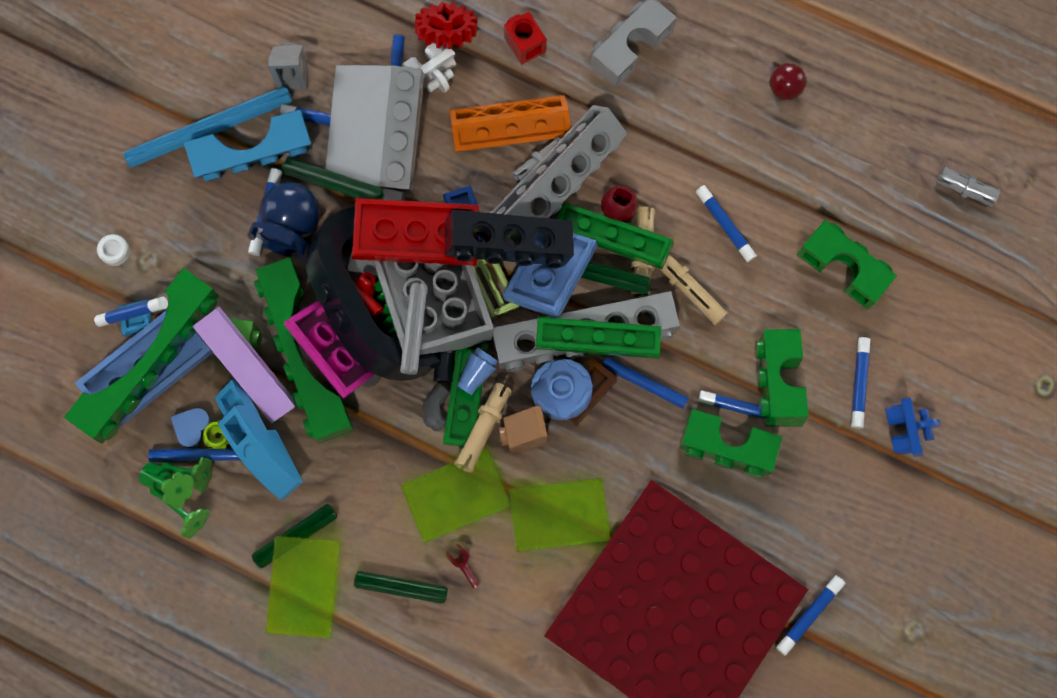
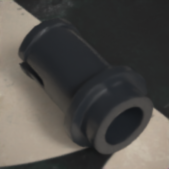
(443, 370)

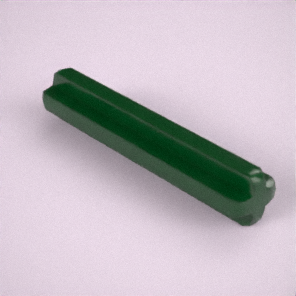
(617, 278)
(303, 529)
(400, 587)

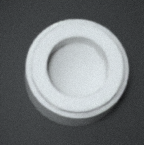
(113, 250)

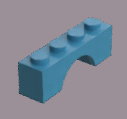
(211, 157)

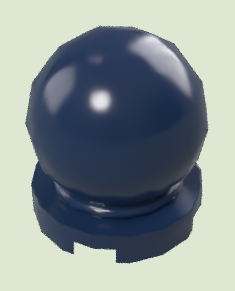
(286, 216)

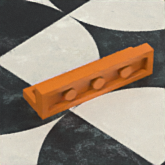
(510, 123)

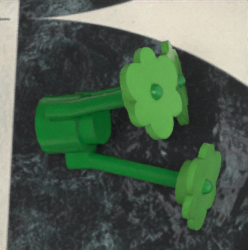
(176, 488)

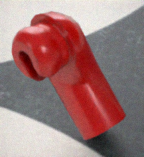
(366, 287)

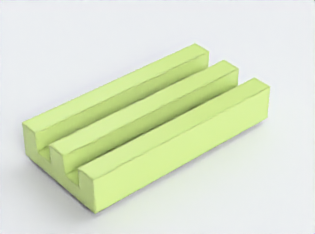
(503, 309)

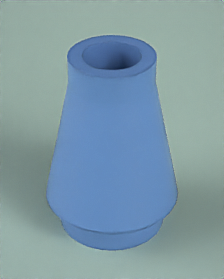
(477, 370)

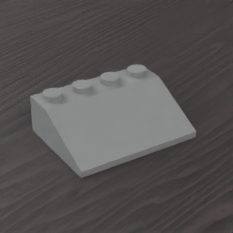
(376, 124)
(453, 308)

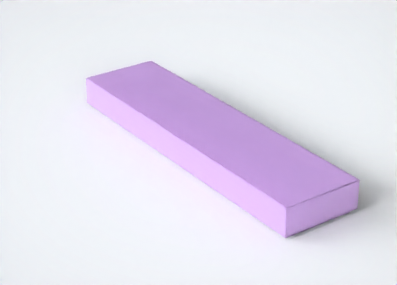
(245, 364)

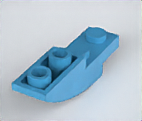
(255, 445)

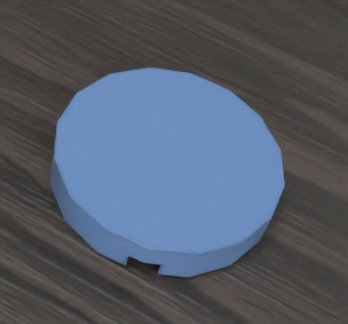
(562, 389)

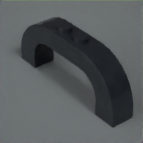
(346, 307)

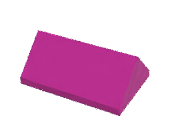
(323, 346)

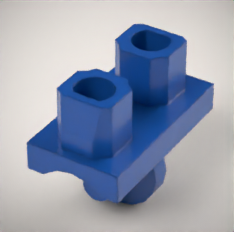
(910, 442)

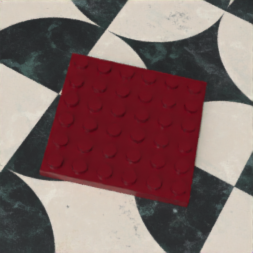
(675, 606)

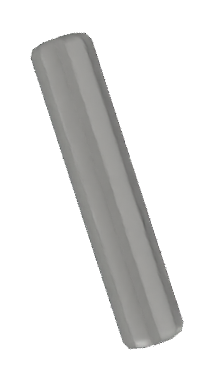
(413, 329)

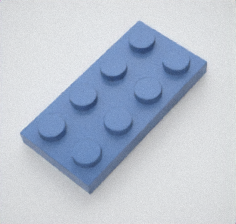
(122, 360)

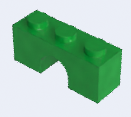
(869, 275)
(780, 403)
(703, 439)

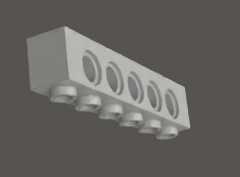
(556, 164)
(506, 337)

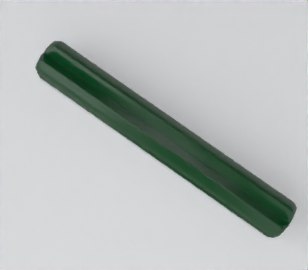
(331, 180)

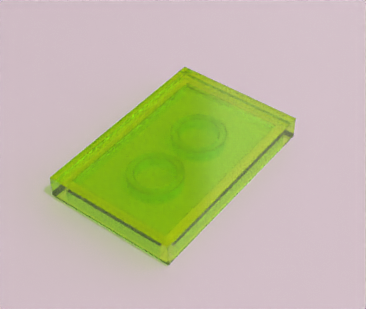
(454, 498)
(559, 515)
(302, 586)

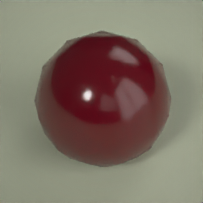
(788, 81)
(619, 203)

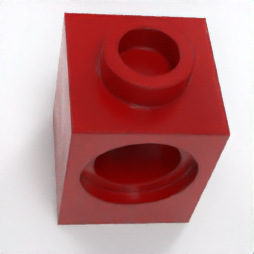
(526, 48)

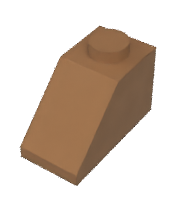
(524, 430)

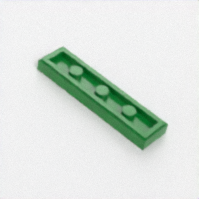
(618, 236)
(598, 337)
(462, 406)

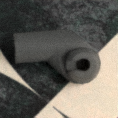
(431, 408)

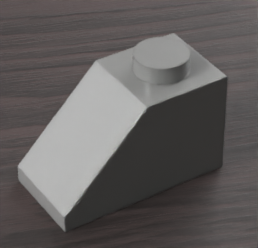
(289, 66)

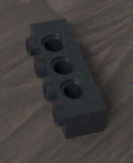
(553, 233)

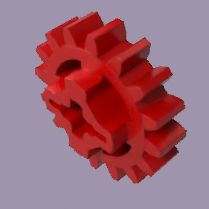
(446, 25)

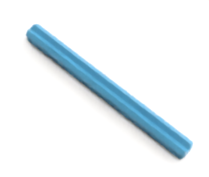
(207, 126)

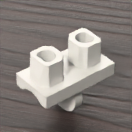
(437, 69)

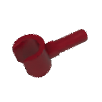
(461, 562)

